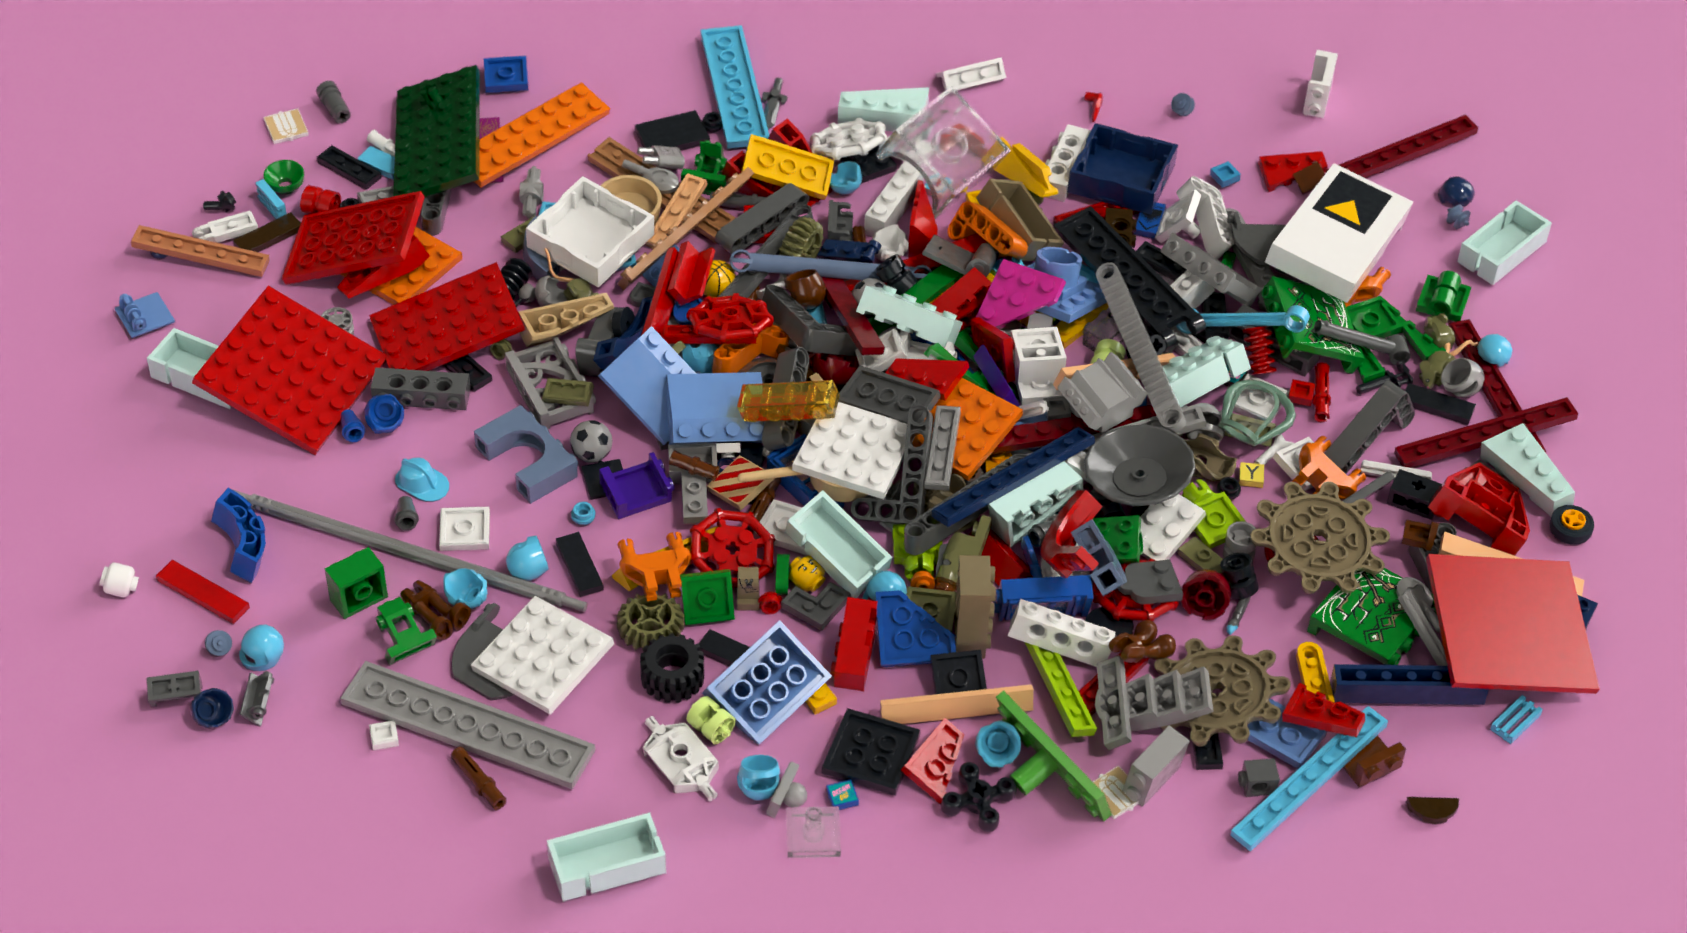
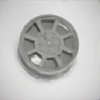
(342, 320)

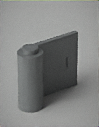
(959, 258)

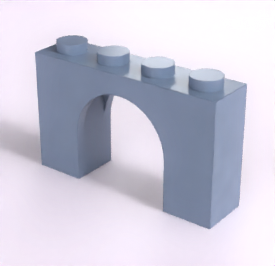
(521, 429)

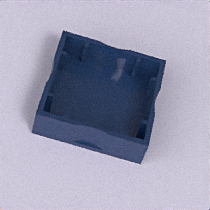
(1122, 168)

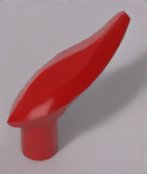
(1097, 99)

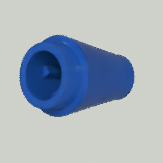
(352, 427)

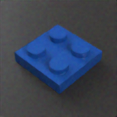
(506, 74)

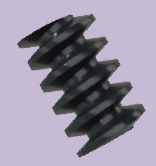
(516, 274)

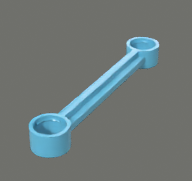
(1255, 319)

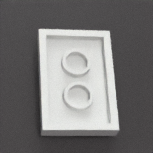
(1168, 526)

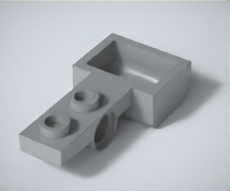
(693, 486)

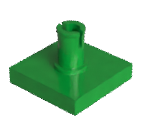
(707, 597)

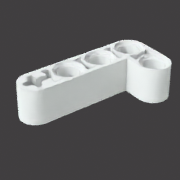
(1210, 216)

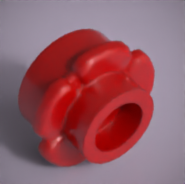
(770, 602)

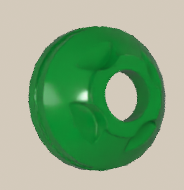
(284, 171)

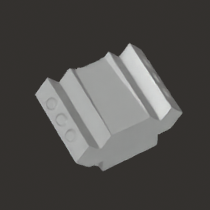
(1103, 393)

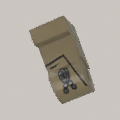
(748, 588)

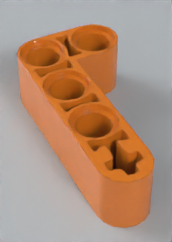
(975, 219)
(733, 357)

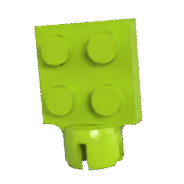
(1218, 509)
(913, 563)

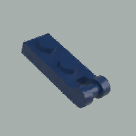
(849, 250)

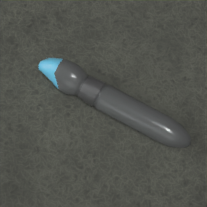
(1238, 613)

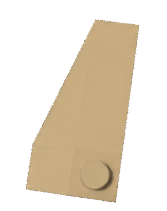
(556, 319)

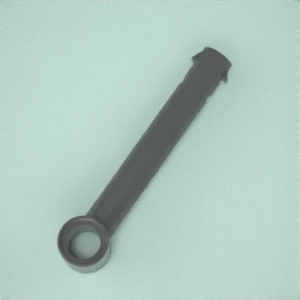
(1394, 345)

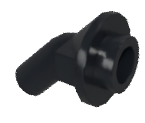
(225, 201)

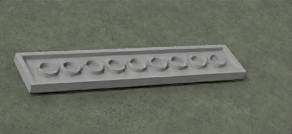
(468, 724)

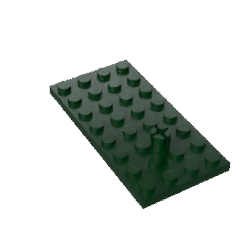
(438, 133)

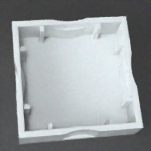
(590, 231)

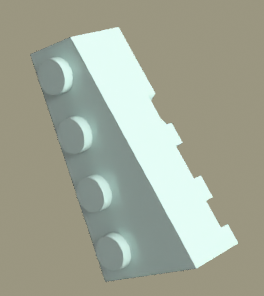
(888, 106)
(909, 314)
(1528, 467)
(1033, 502)

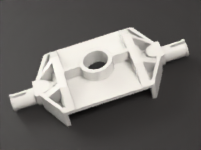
(687, 772)

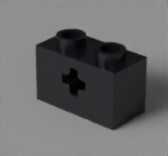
(1413, 493)

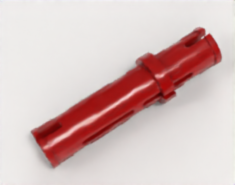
(1322, 399)

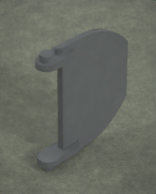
(1253, 239)
(470, 646)

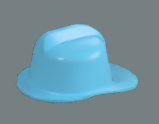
(421, 480)

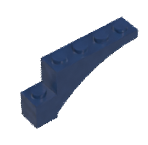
(612, 348)

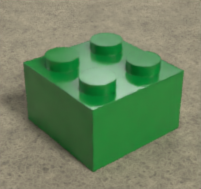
(356, 582)

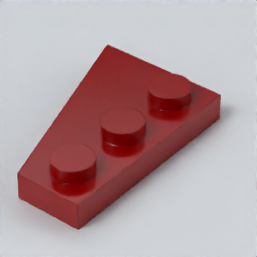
(1279, 169)
(998, 345)
(935, 374)
(1317, 712)

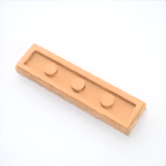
(678, 207)

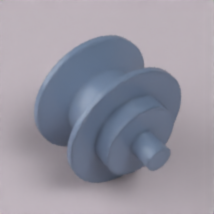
(1182, 104)
(1458, 217)
(218, 642)

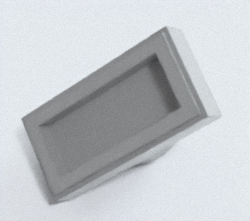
(789, 792)

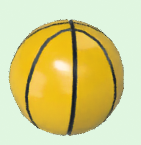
(719, 278)

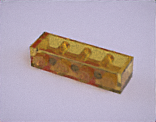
(788, 401)

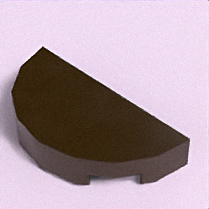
(1433, 809)

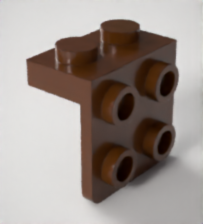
(1375, 761)

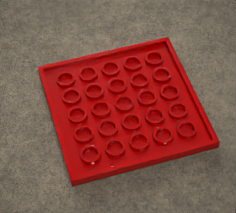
(290, 370)

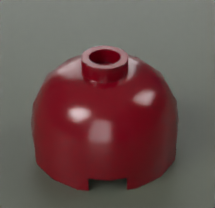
(834, 368)
(1206, 594)

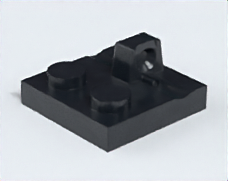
(871, 165)
(958, 671)

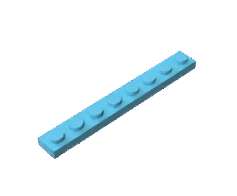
(1305, 782)

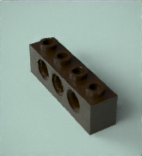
(1123, 223)

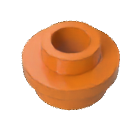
(922, 579)

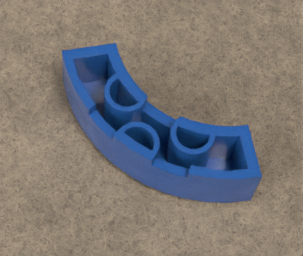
(246, 531)

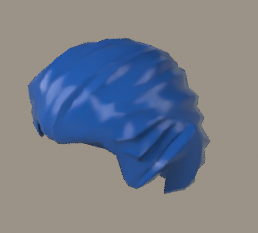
(384, 413)

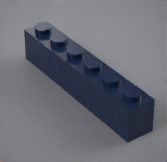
(1400, 685)

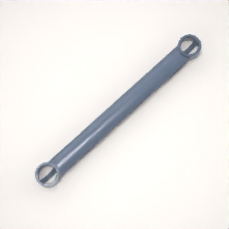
(825, 267)

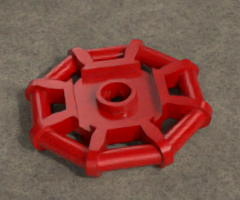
(730, 317)
(732, 536)
(1121, 601)

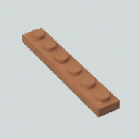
(200, 251)

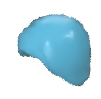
(998, 743)

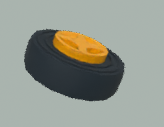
(1571, 524)

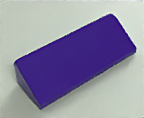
(994, 376)

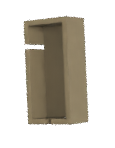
(1020, 212)
(974, 604)

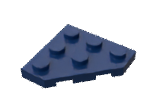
(908, 632)

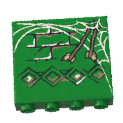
(1282, 293)
(1368, 617)

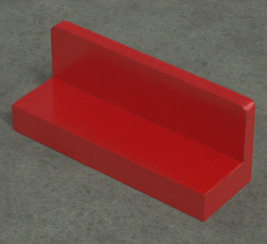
(690, 273)
(1006, 561)

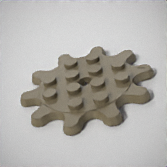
(1325, 515)
(1243, 683)

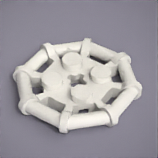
(848, 138)

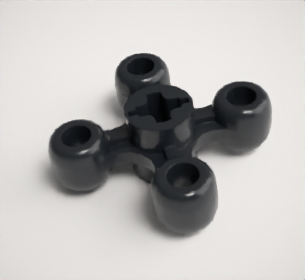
(978, 796)

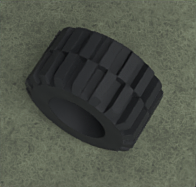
(672, 683)

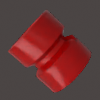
(317, 200)

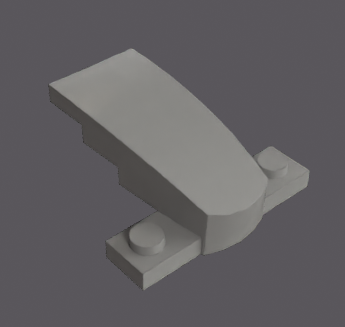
(1147, 701)

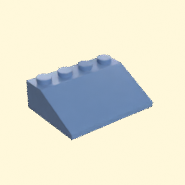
(641, 380)
(706, 410)
(768, 683)

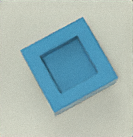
(1225, 174)

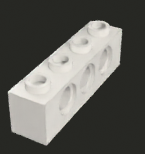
(1063, 156)
(1060, 633)

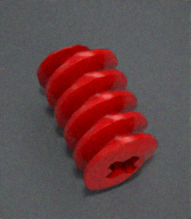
(1260, 349)

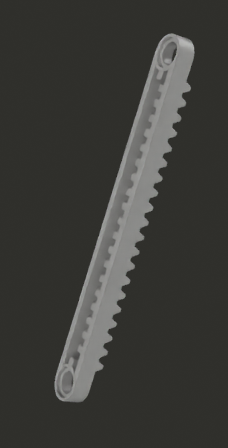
(1140, 348)

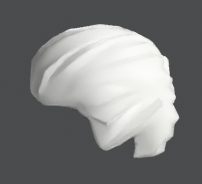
(892, 241)

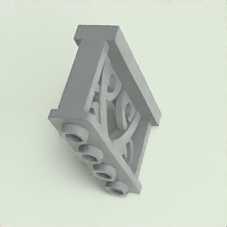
(1210, 270)
(521, 366)

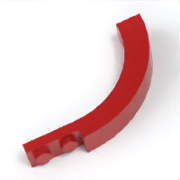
(1059, 545)

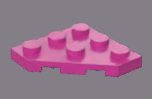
(1018, 294)

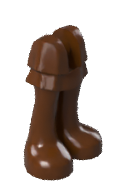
(426, 596)
(1143, 643)

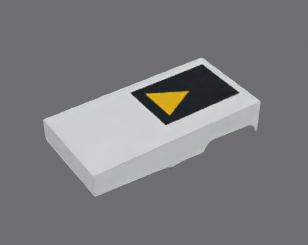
(1339, 232)

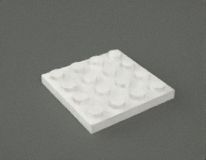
(854, 450)
(542, 654)

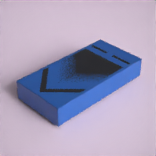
(1147, 224)

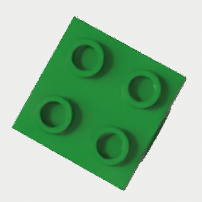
(1444, 296)
(1123, 536)

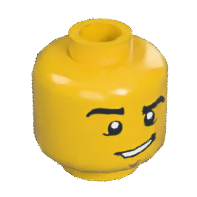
(806, 573)

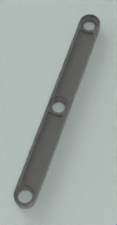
(748, 281)

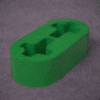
(782, 574)

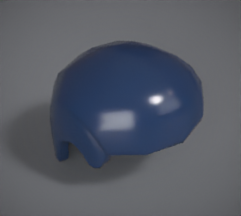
(1456, 191)
(212, 708)

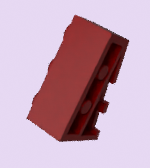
(964, 297)
(855, 645)

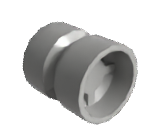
(1239, 539)

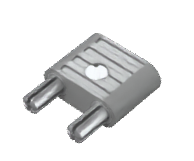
(662, 156)

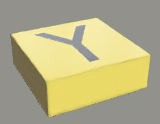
(1251, 475)

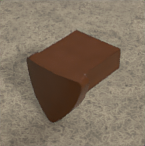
(1309, 177)
(1419, 534)

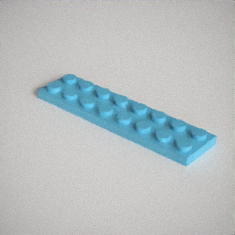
(734, 85)

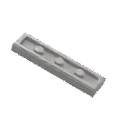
(942, 448)

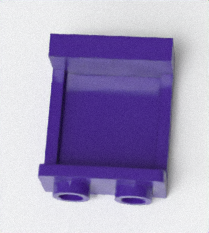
(637, 487)

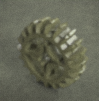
(802, 239)
(650, 619)

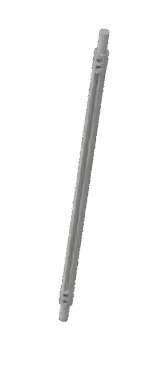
(410, 551)

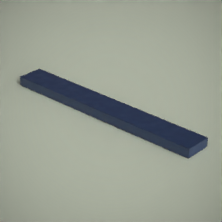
(1012, 476)

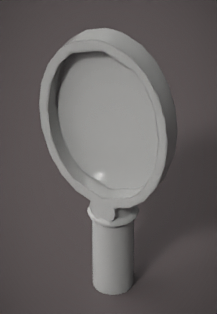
(664, 179)
(1422, 596)

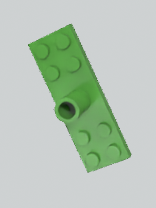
(1049, 760)

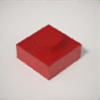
(1301, 392)

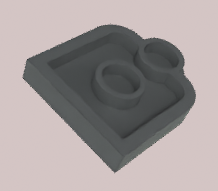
(1152, 582)

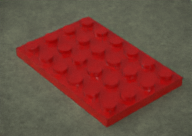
(353, 238)
(448, 321)

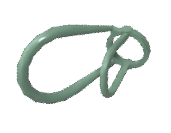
(1230, 399)

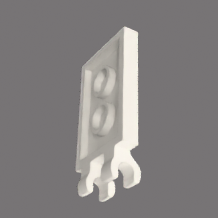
(775, 523)

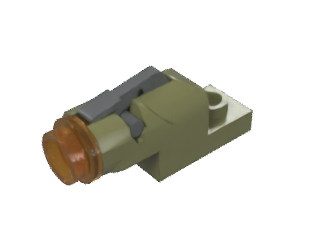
(960, 545)

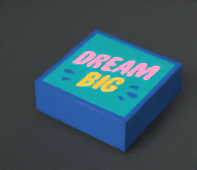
(842, 795)

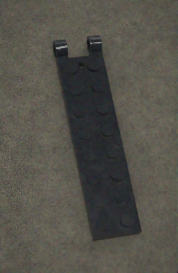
(1153, 297)

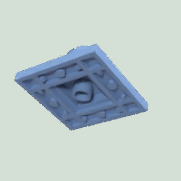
(1078, 294)

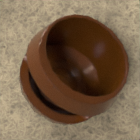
(807, 291)

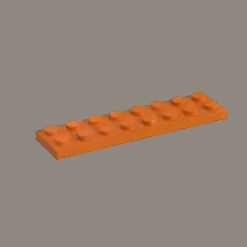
(538, 131)

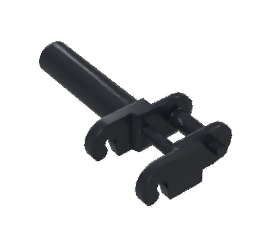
(1389, 376)

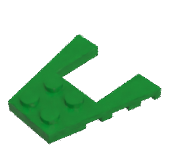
(1383, 320)
(969, 348)

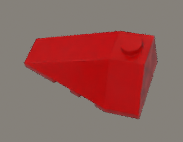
(922, 222)
(366, 279)

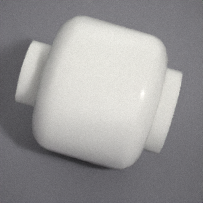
(118, 580)

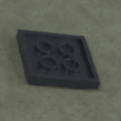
(870, 751)

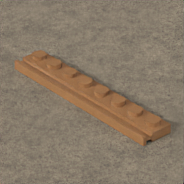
(609, 158)
(690, 222)

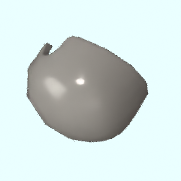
(548, 292)

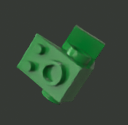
(709, 166)
(405, 642)

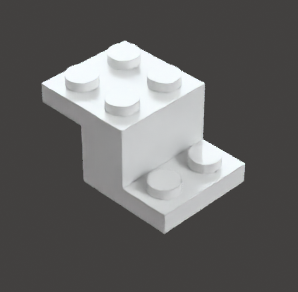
(1037, 362)

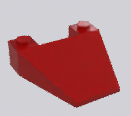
(783, 133)
(1486, 503)

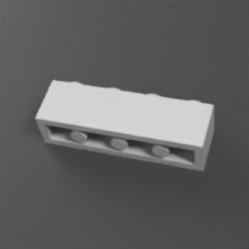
(893, 199)

